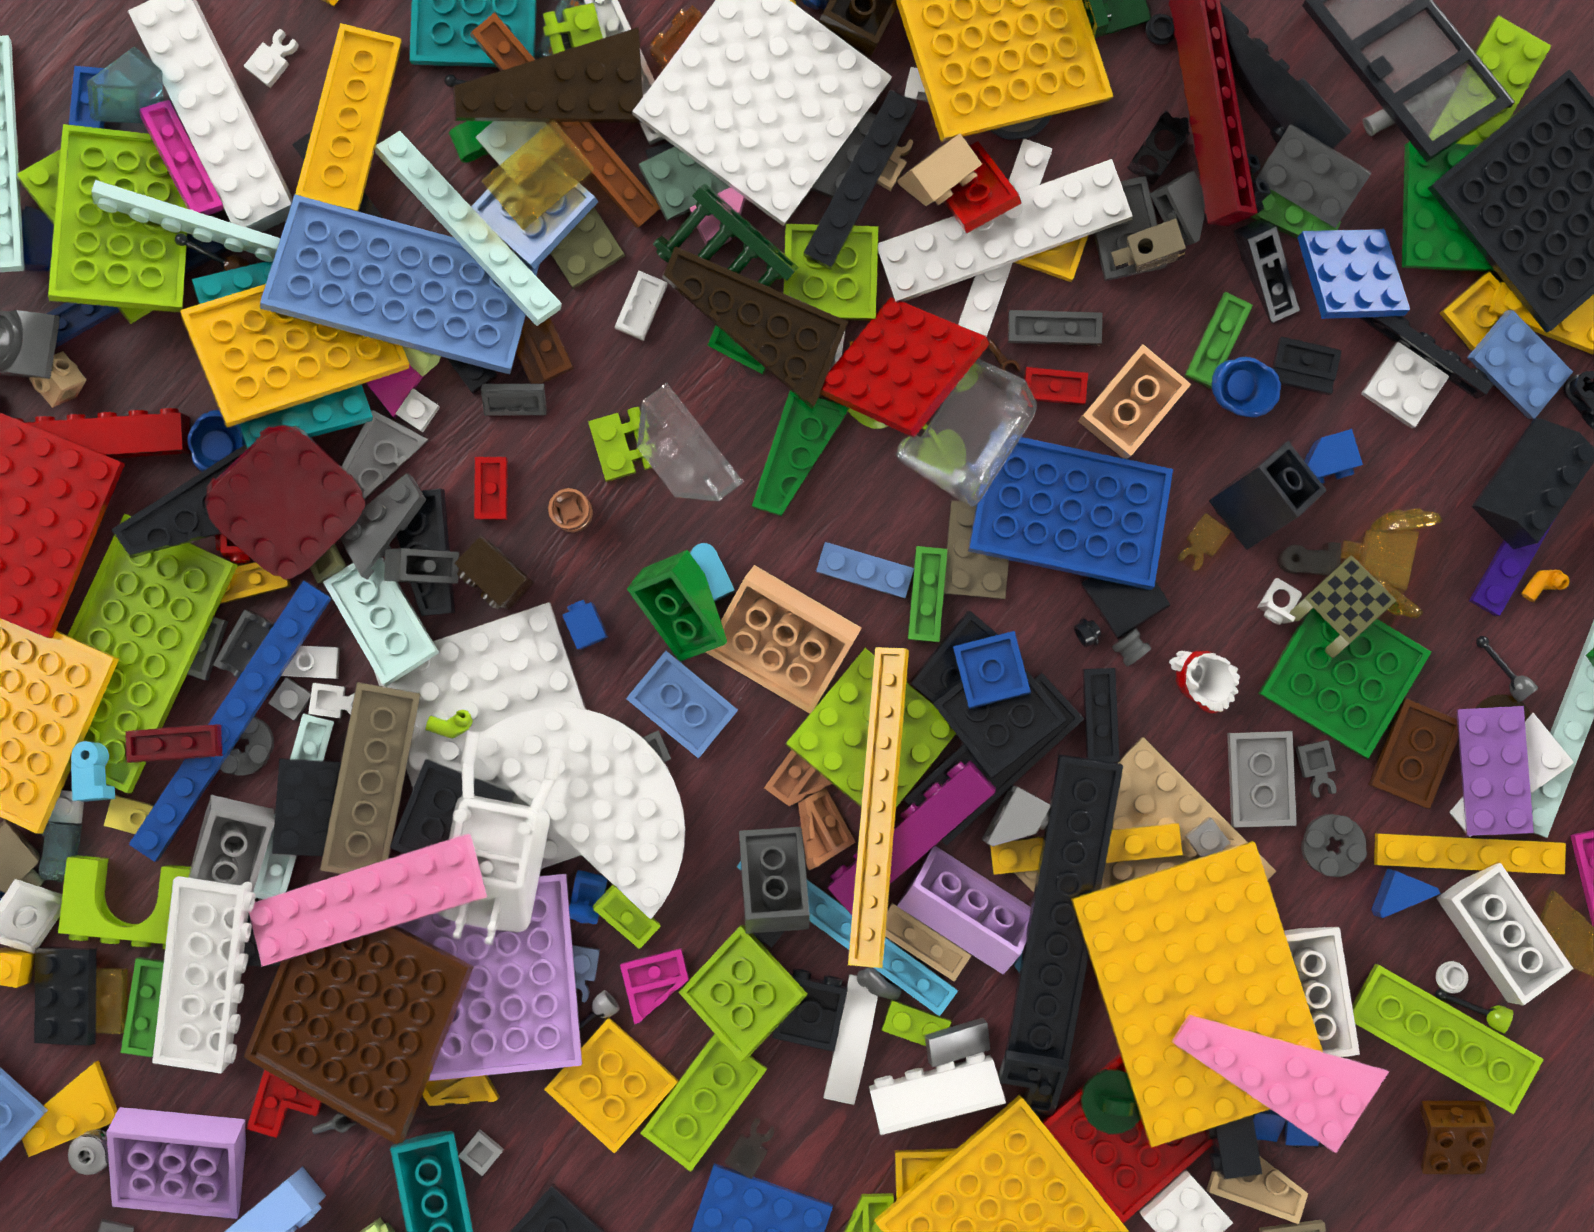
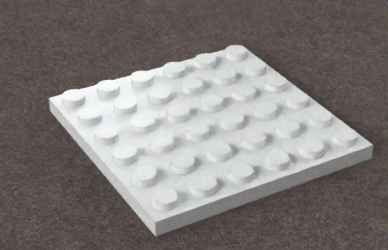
(762, 99)

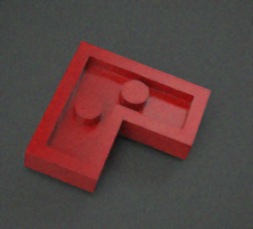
(272, 1102)

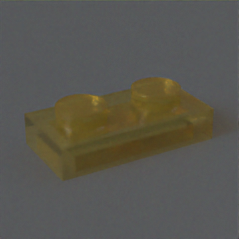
(111, 1000)

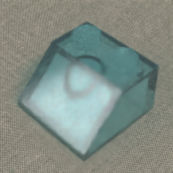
(125, 88)

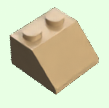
(941, 171)

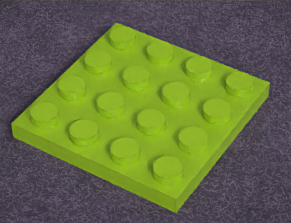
(837, 733)

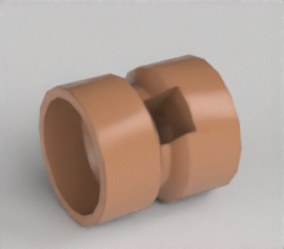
(570, 510)

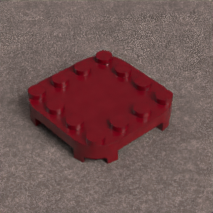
(284, 501)

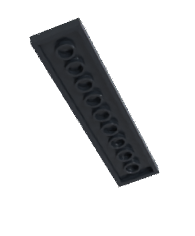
(1068, 867)

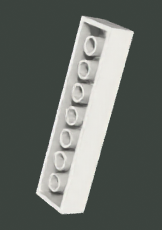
(214, 112)

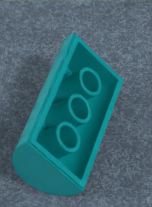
(431, 1184)

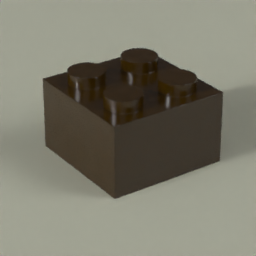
(859, 21)
(494, 573)

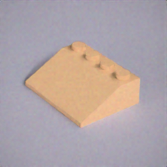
(784, 639)

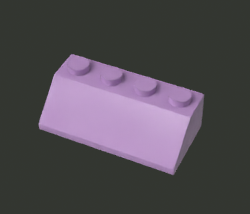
(967, 909)

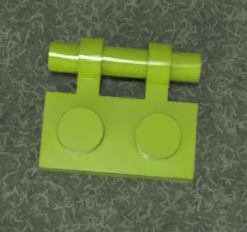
(579, 23)
(613, 447)

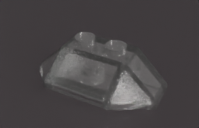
(682, 450)

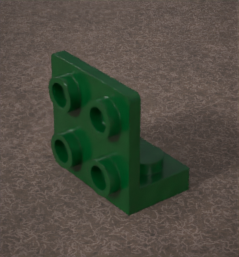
(1115, 15)

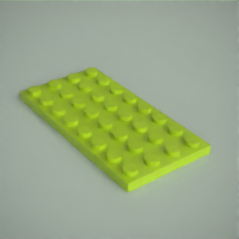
(153, 619)

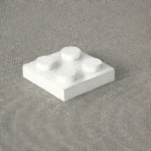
(1405, 385)
(27, 915)

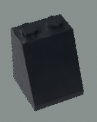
(1268, 496)

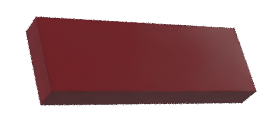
(173, 743)

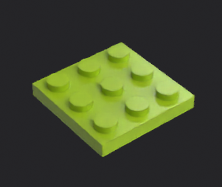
(850, 285)
(742, 993)

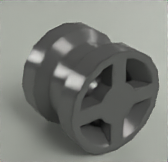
(1131, 647)

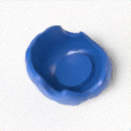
(1246, 387)
(212, 440)

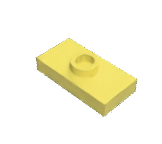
(126, 814)

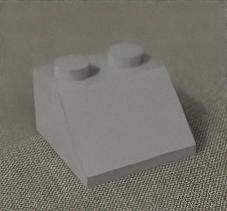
(1017, 817)

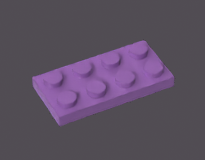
(1495, 771)

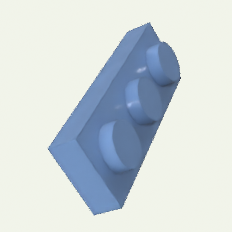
(865, 570)

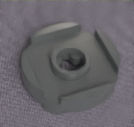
(257, 752)
(1350, 853)

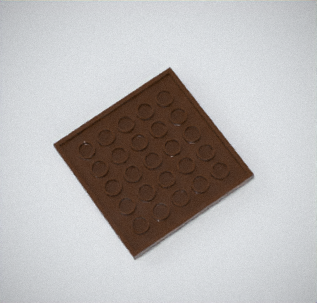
(362, 1025)

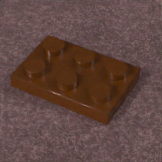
(1415, 753)

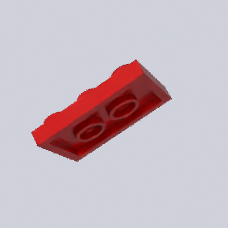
(983, 196)

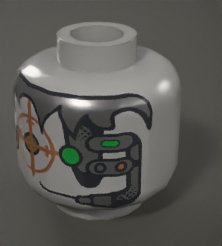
(89, 1152)

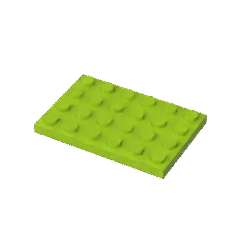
(106, 254)

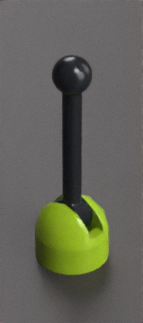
(1497, 1016)

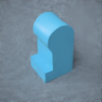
(711, 565)
(89, 774)

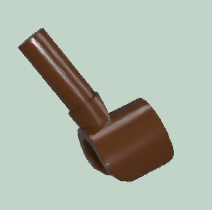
(1003, 361)

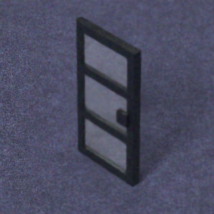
(1414, 67)

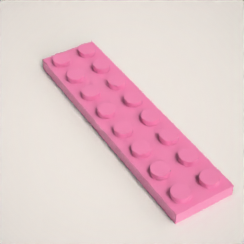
(367, 900)

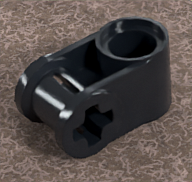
(1585, 398)

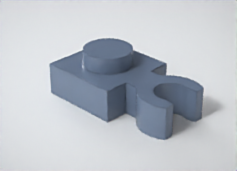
(585, 967)

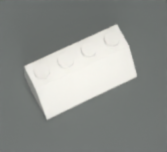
(1505, 934)
(1325, 983)
(936, 1093)

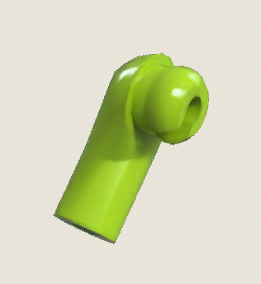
(452, 727)

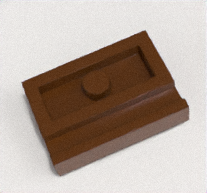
(542, 352)

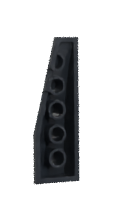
(1274, 92)

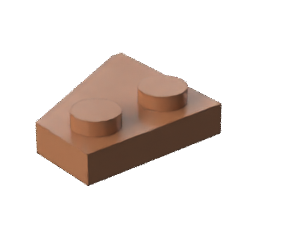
(795, 780)
(822, 829)

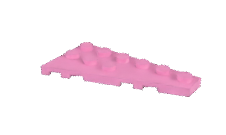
(1299, 1083)

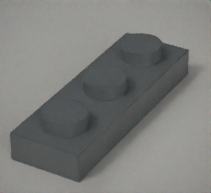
(1055, 327)

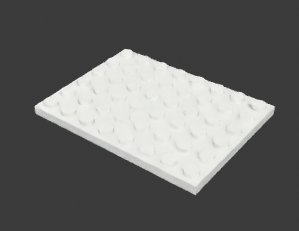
(492, 675)

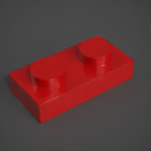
(1057, 385)
(491, 488)

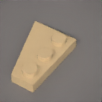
(1266, 1192)

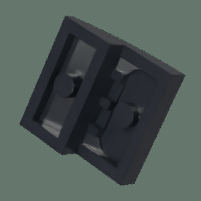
(1124, 605)

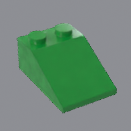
(679, 605)

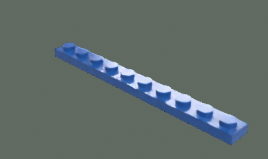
(234, 717)

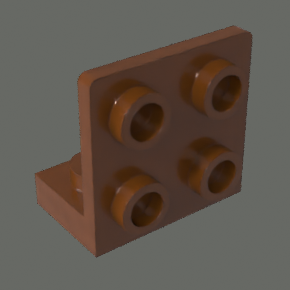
(1457, 1137)

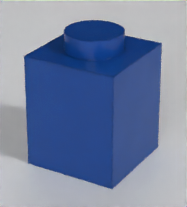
(584, 624)

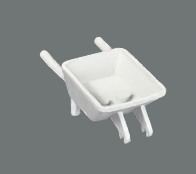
(508, 848)

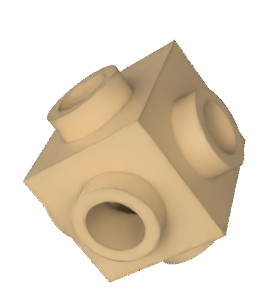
(64, 382)

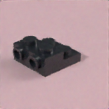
(818, 1016)

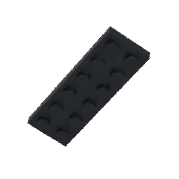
(1013, 772)

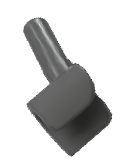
(338, 1122)

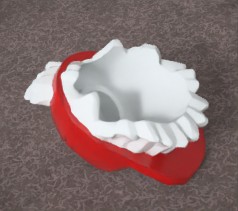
(1206, 679)

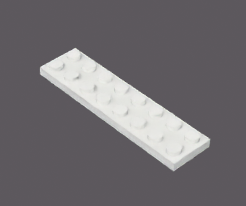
(1045, 219)

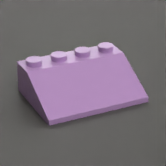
(176, 1162)

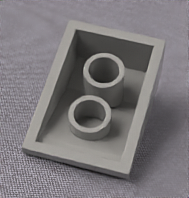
(232, 842)

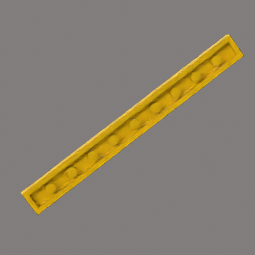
(878, 808)

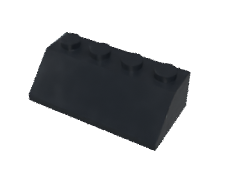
(1534, 482)

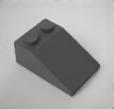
(774, 880)

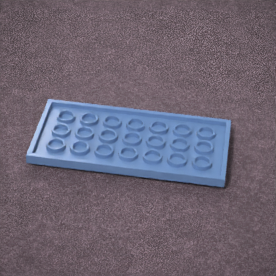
(391, 285)

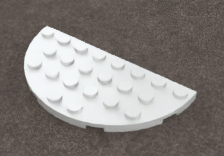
(608, 796)

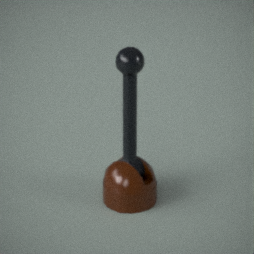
(227, 263)

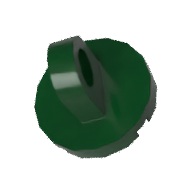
(1110, 1102)

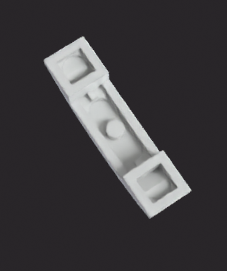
(851, 1044)

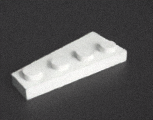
(1545, 761)

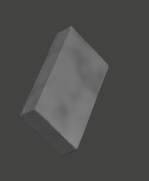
(957, 1042)

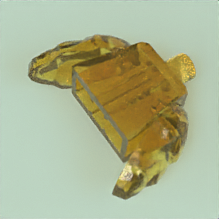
(1389, 553)

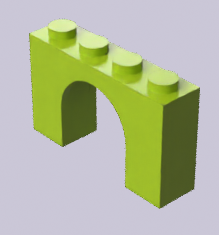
(87, 914)

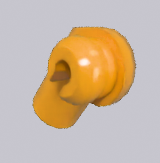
(1545, 581)

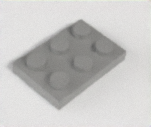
(1261, 779)

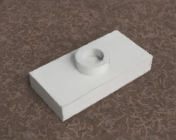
(641, 305)
(314, 663)

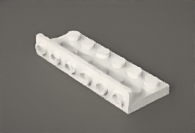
(203, 974)

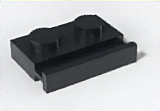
(1306, 365)

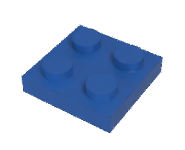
(991, 669)

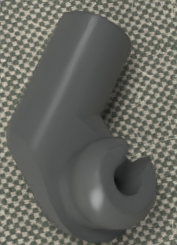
(877, 984)

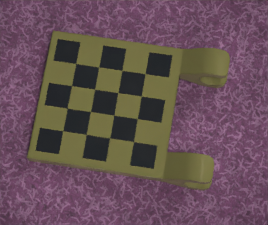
(1347, 601)

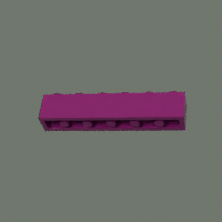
(923, 825)

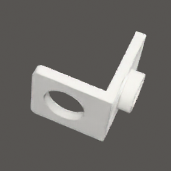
(1275, 613)

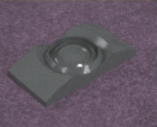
(27, 343)

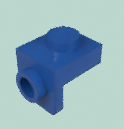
(586, 892)

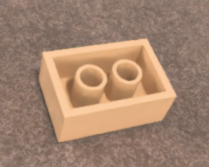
(1134, 402)

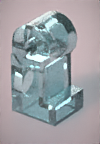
(59, 843)

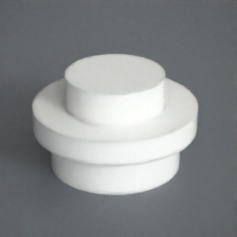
(1451, 977)

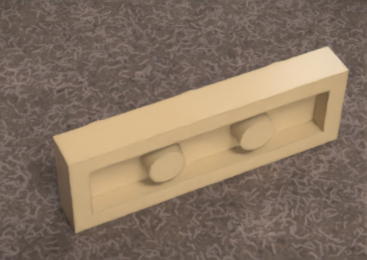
(925, 943)

